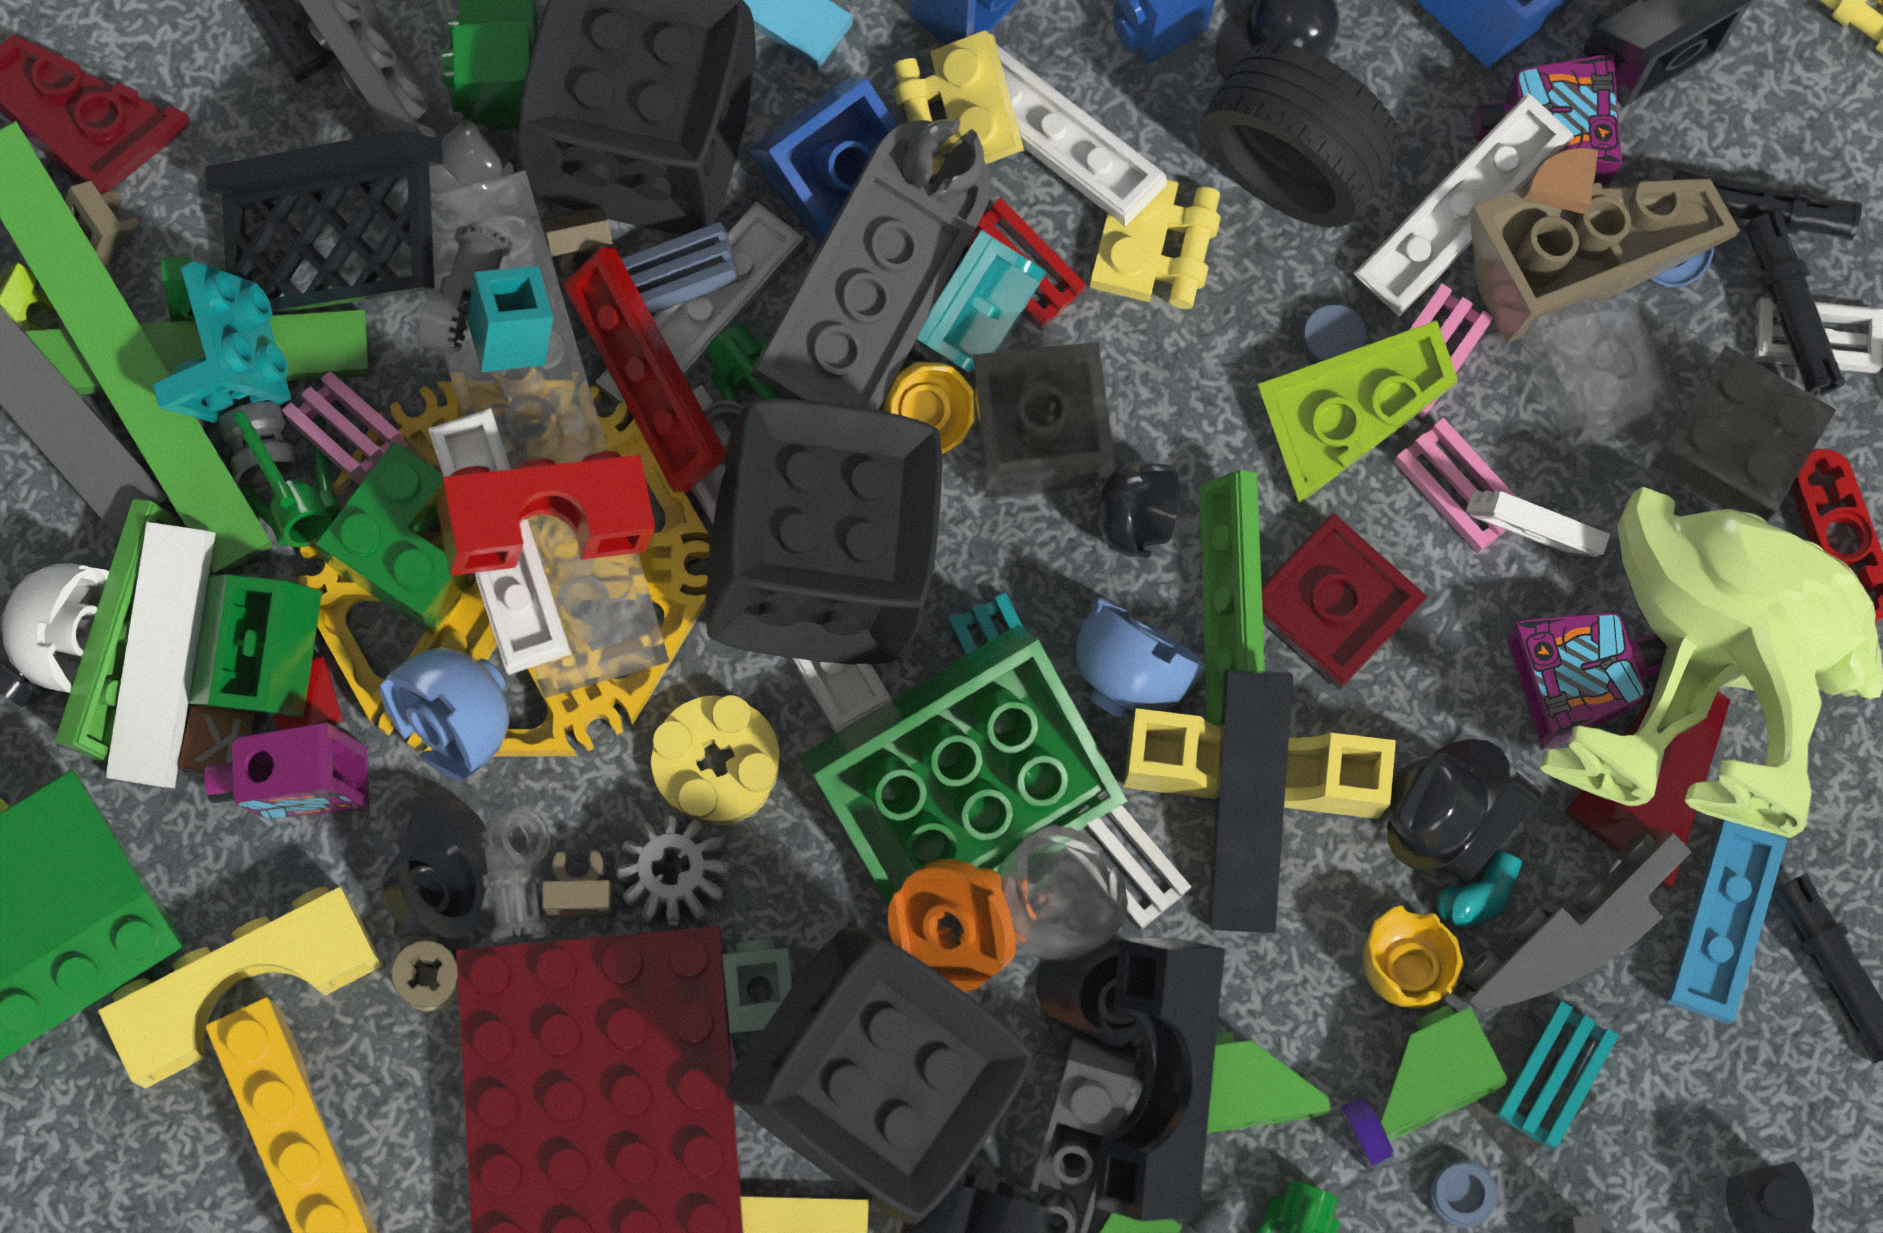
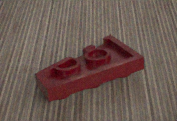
(79, 120)

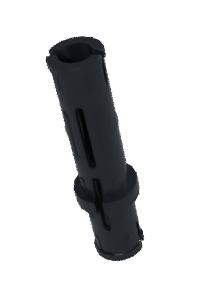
(1799, 208)
(1787, 284)
(1835, 960)

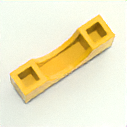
(286, 1122)

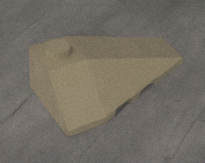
(1550, 258)

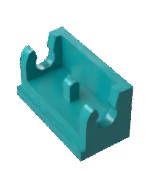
(981, 302)

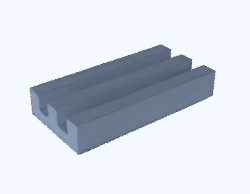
(678, 257)

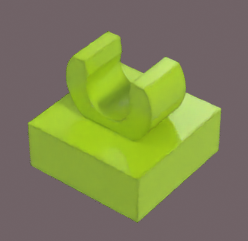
(17, 294)

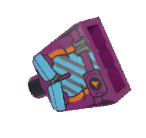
(1579, 96)
(1580, 671)
(293, 773)

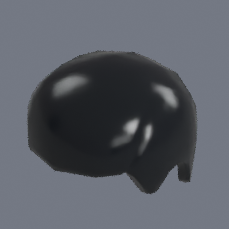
(1138, 507)

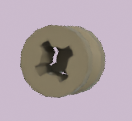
(436, 986)

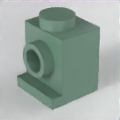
(752, 962)

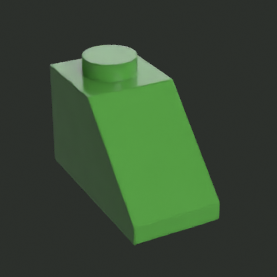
(1441, 1071)
(1257, 1089)

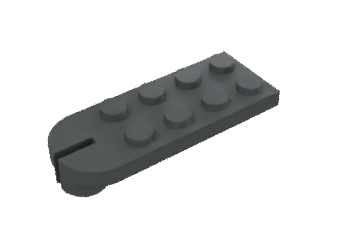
(390, 81)
(879, 269)

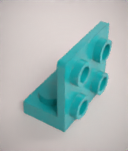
(238, 346)

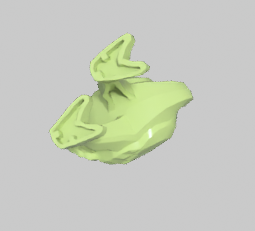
(1738, 612)

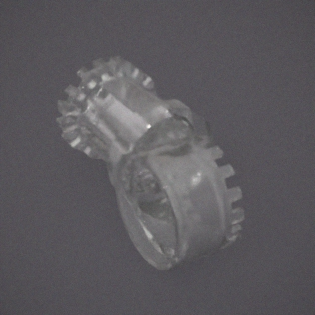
(514, 876)

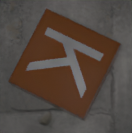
(211, 736)

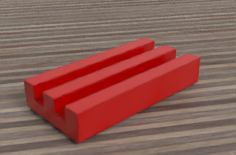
(1041, 252)

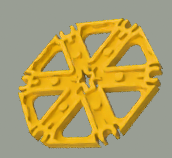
(468, 624)

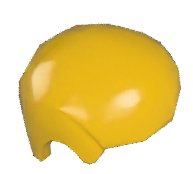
(934, 396)
(1411, 959)

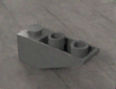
(1083, 1113)

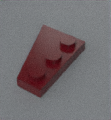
(1683, 764)

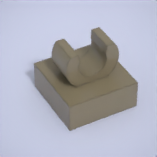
(97, 218)
(576, 233)
(578, 896)

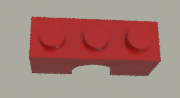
(598, 498)

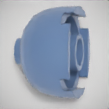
(1133, 662)
(451, 706)

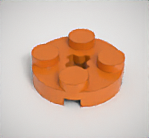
(975, 901)

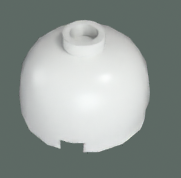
(51, 621)

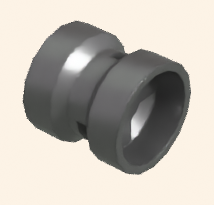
(269, 423)

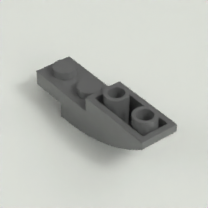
(1559, 947)

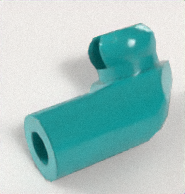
(1484, 899)

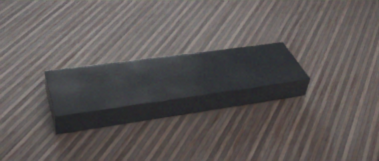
(1250, 800)

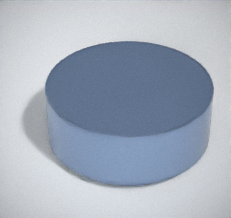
(1332, 332)
(1463, 1194)

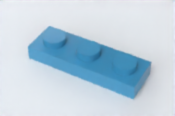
(1726, 921)

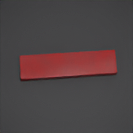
(644, 370)

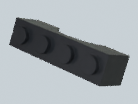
(1158, 1154)

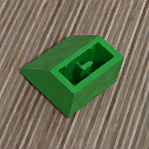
(255, 645)

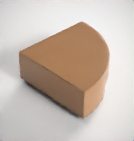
(1565, 180)

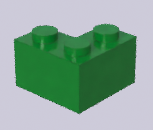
(490, 59)
(382, 543)

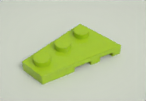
(1353, 402)

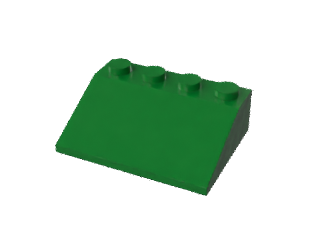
(964, 765)
(70, 911)

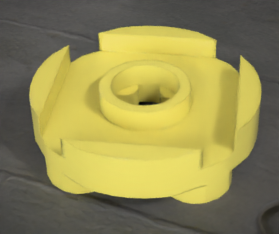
(701, 793)

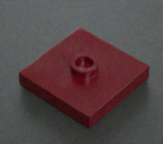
(1337, 601)

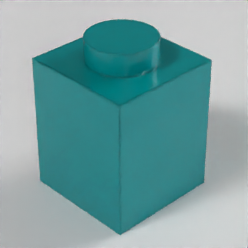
(509, 318)

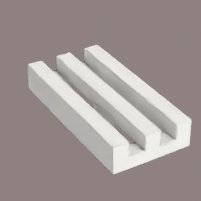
(1847, 360)
(1537, 523)
(1160, 900)

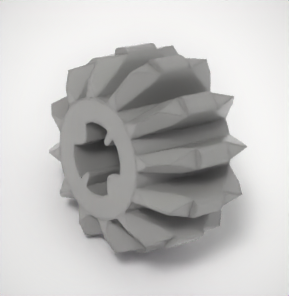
(690, 883)

